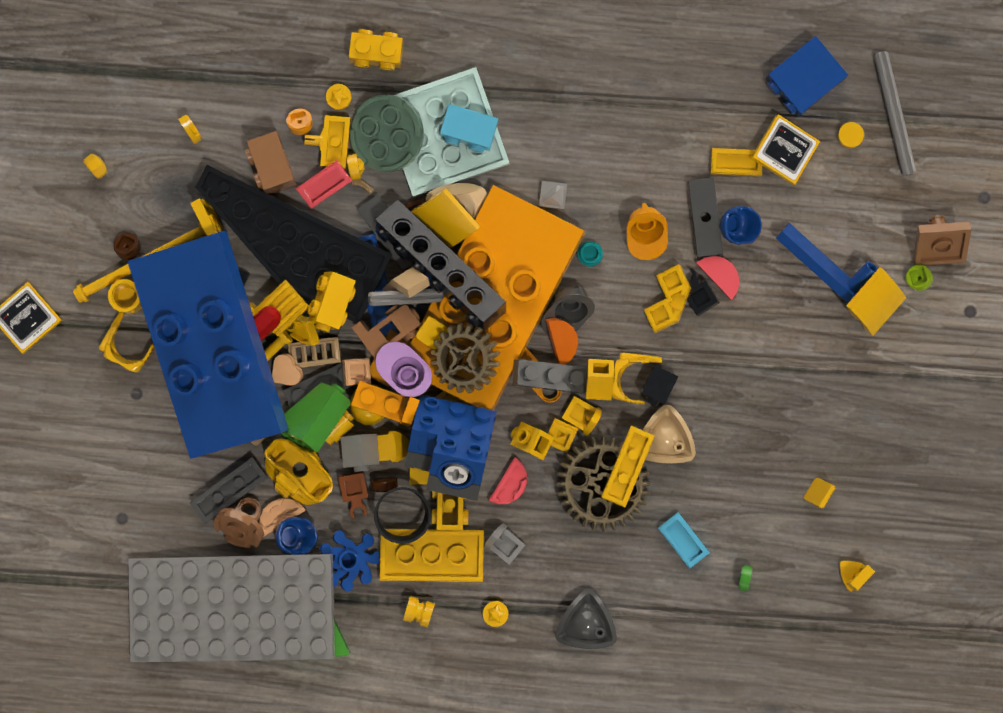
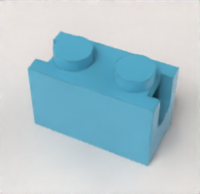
(468, 128)

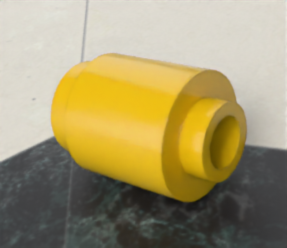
(341, 428)

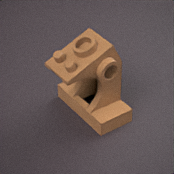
(404, 319)

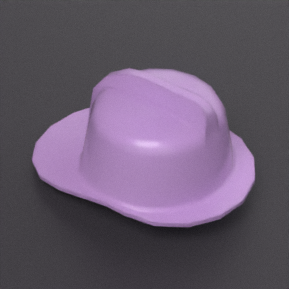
(403, 369)

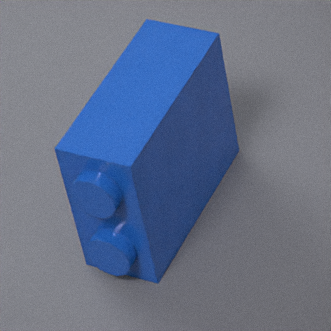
(805, 77)

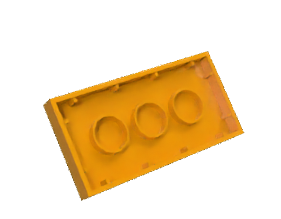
(523, 259)

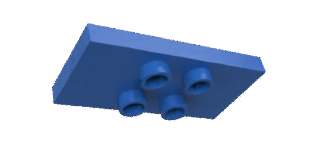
(208, 345)

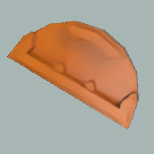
(563, 339)

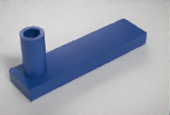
(823, 266)

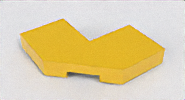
(676, 292)

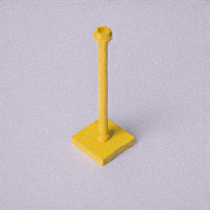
(208, 225)

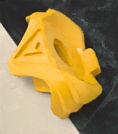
(279, 463)

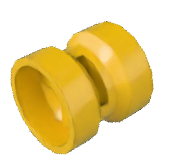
(418, 611)

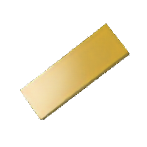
(628, 466)

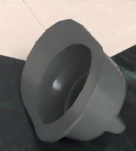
(571, 306)

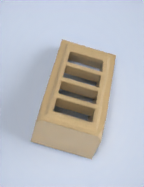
(336, 353)

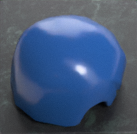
(741, 225)
(296, 536)

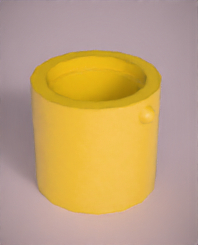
(124, 296)

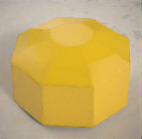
(95, 165)

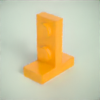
(385, 403)

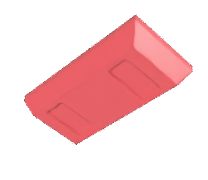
(324, 184)

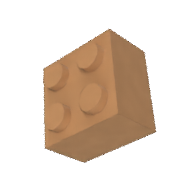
(271, 163)

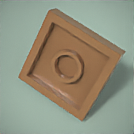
(942, 242)

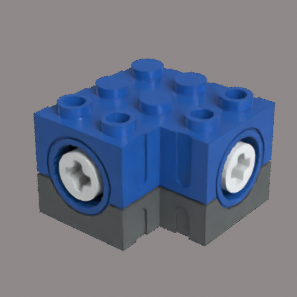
(451, 445)

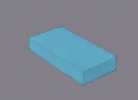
(683, 540)

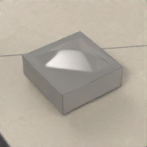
(553, 195)

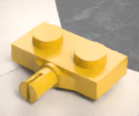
(332, 140)

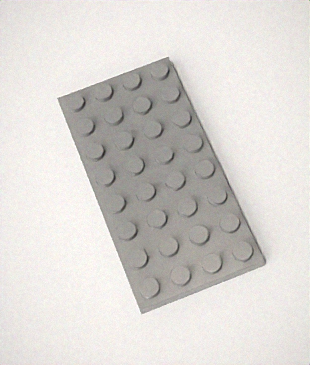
(231, 608)

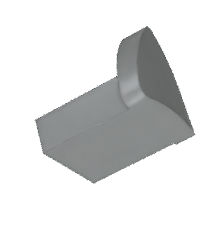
(504, 544)

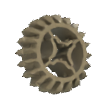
(472, 365)

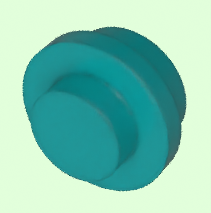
(590, 254)

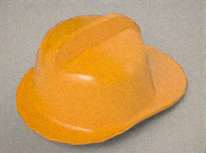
(647, 233)

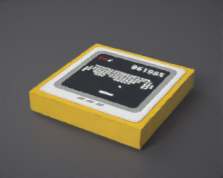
(785, 149)
(27, 318)

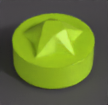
(919, 277)

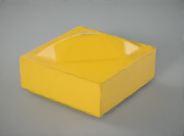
(563, 434)

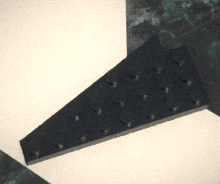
(293, 242)

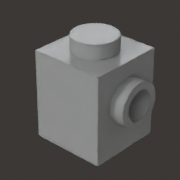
(360, 451)

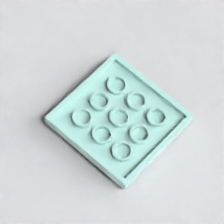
(441, 162)

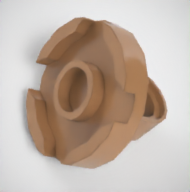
(240, 528)

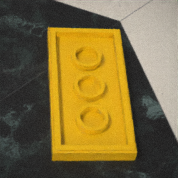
(434, 556)

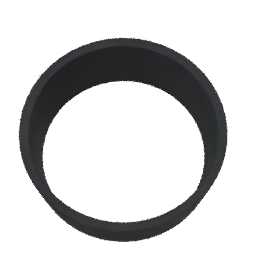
(406, 538)

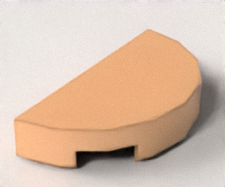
(278, 511)

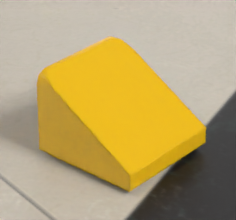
(430, 332)
(819, 493)

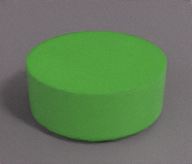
(745, 578)

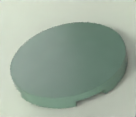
(387, 133)

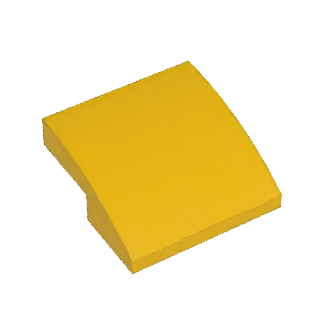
(446, 218)
(876, 301)

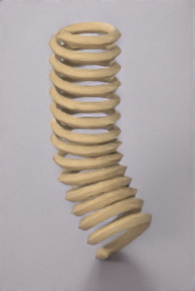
(359, 182)

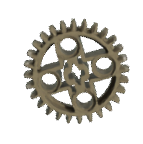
(567, 485)

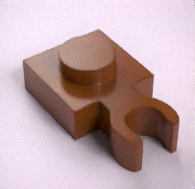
(354, 489)

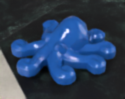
(351, 559)

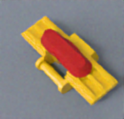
(277, 314)

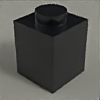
(658, 386)

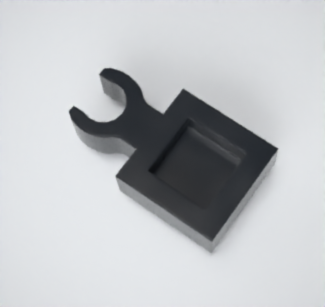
(701, 295)

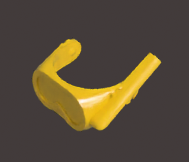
(111, 353)
(621, 364)

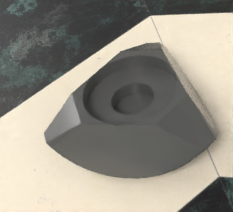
(586, 623)

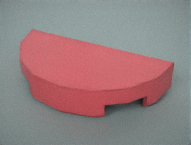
(721, 273)
(511, 484)

